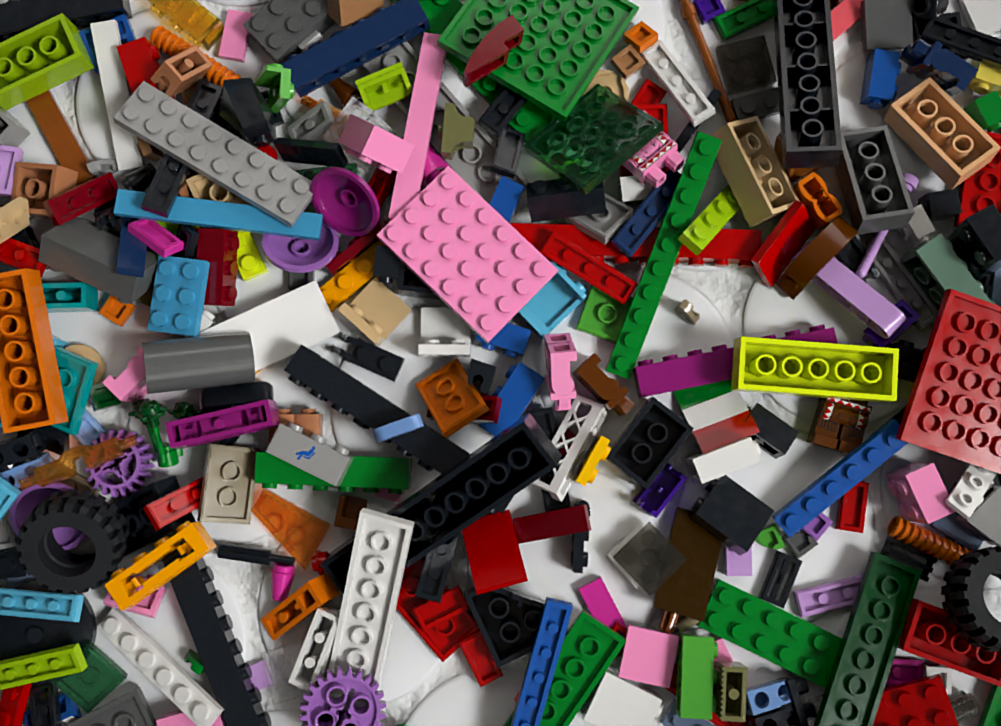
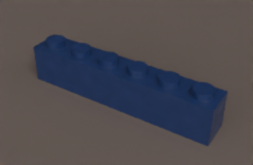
(356, 45)

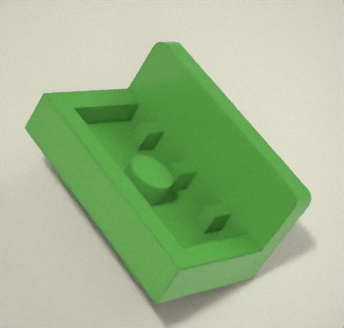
(278, 83)

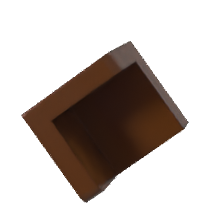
(348, 511)

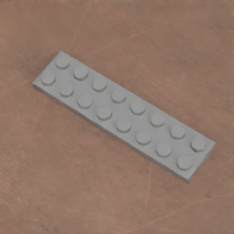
(215, 153)

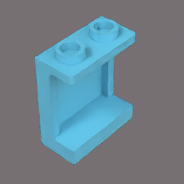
(553, 303)

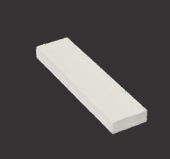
(678, 83)

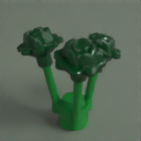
(149, 415)

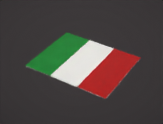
(716, 414)

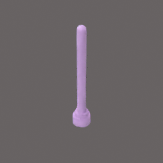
(911, 183)

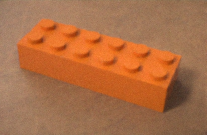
(28, 362)

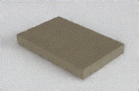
(227, 484)

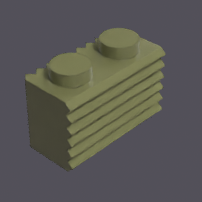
(731, 691)

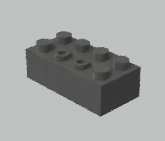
(92, 256)

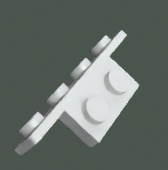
(970, 489)

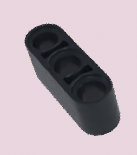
(229, 396)

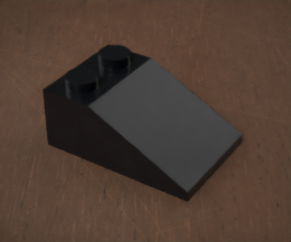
(140, 527)

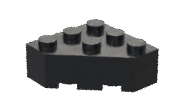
(506, 621)

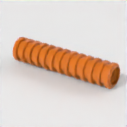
(172, 45)
(925, 540)

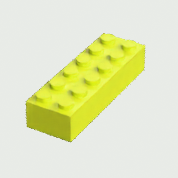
(815, 369)

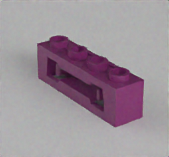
(222, 424)

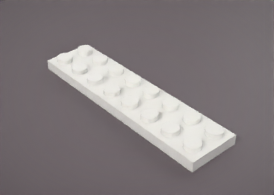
(370, 596)

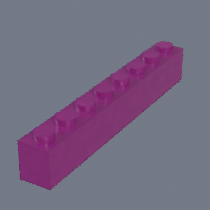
(705, 368)

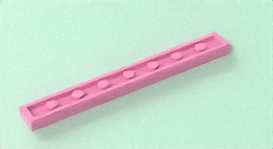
(419, 122)

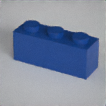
(515, 396)

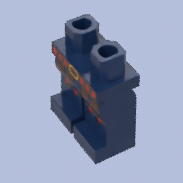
(940, 64)

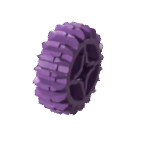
(124, 471)

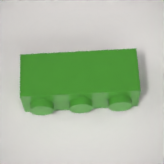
(696, 676)

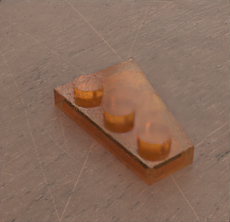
(291, 525)

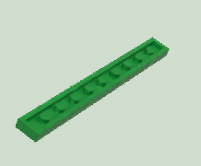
(663, 255)

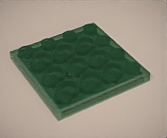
(593, 139)

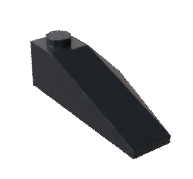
(247, 111)

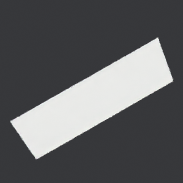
(282, 324)

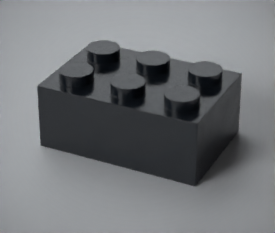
(979, 242)
(648, 442)

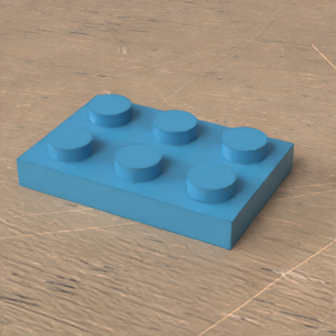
(178, 296)

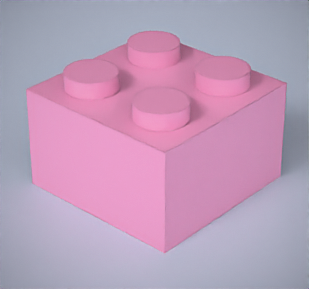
(375, 145)
(919, 492)

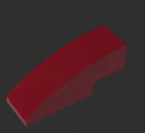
(493, 50)

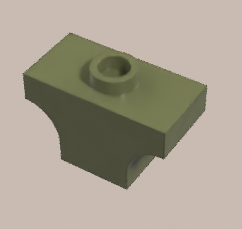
(455, 131)

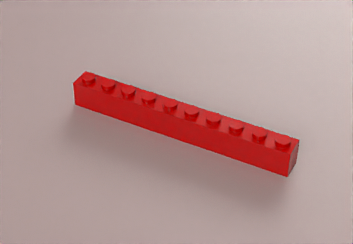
(726, 248)

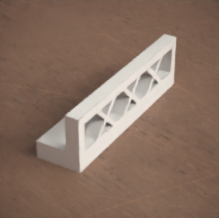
(580, 445)

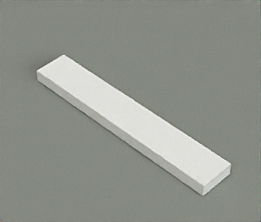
(116, 92)

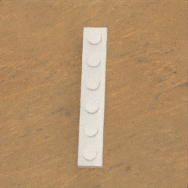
(160, 668)

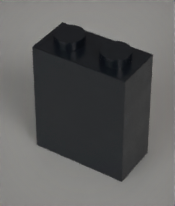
(731, 514)

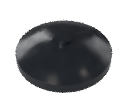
(32, 635)

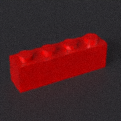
(139, 62)

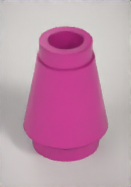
(281, 580)

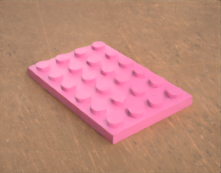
(467, 254)

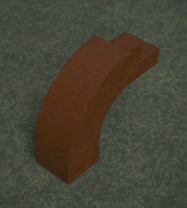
(816, 257)

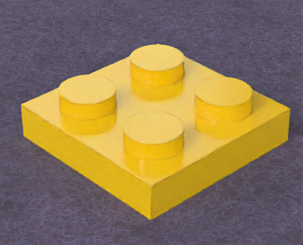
(598, 452)

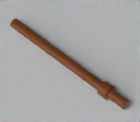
(689, 14)

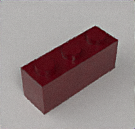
(219, 249)

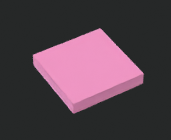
(648, 656)

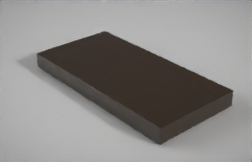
(690, 585)

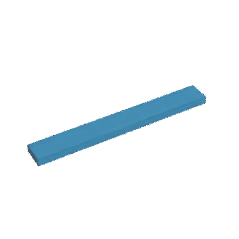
(220, 215)

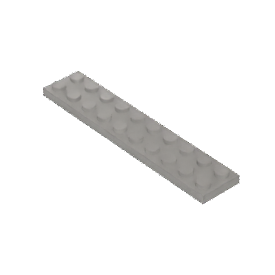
(470, 164)

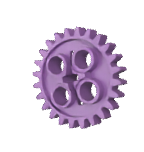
(321, 702)

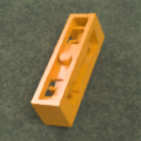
(124, 588)

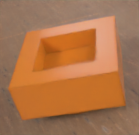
(640, 37)
(117, 311)

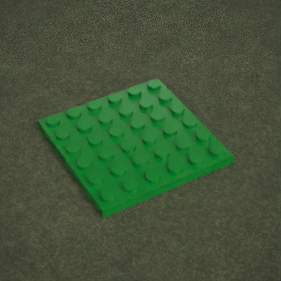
(559, 47)

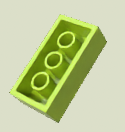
(40, 60)

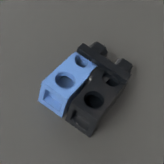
(21, 456)
(779, 703)

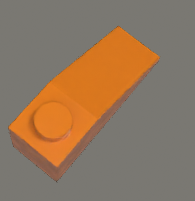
(299, 606)

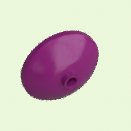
(345, 201)

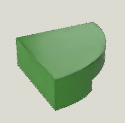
(770, 537)

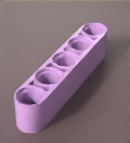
(858, 297)

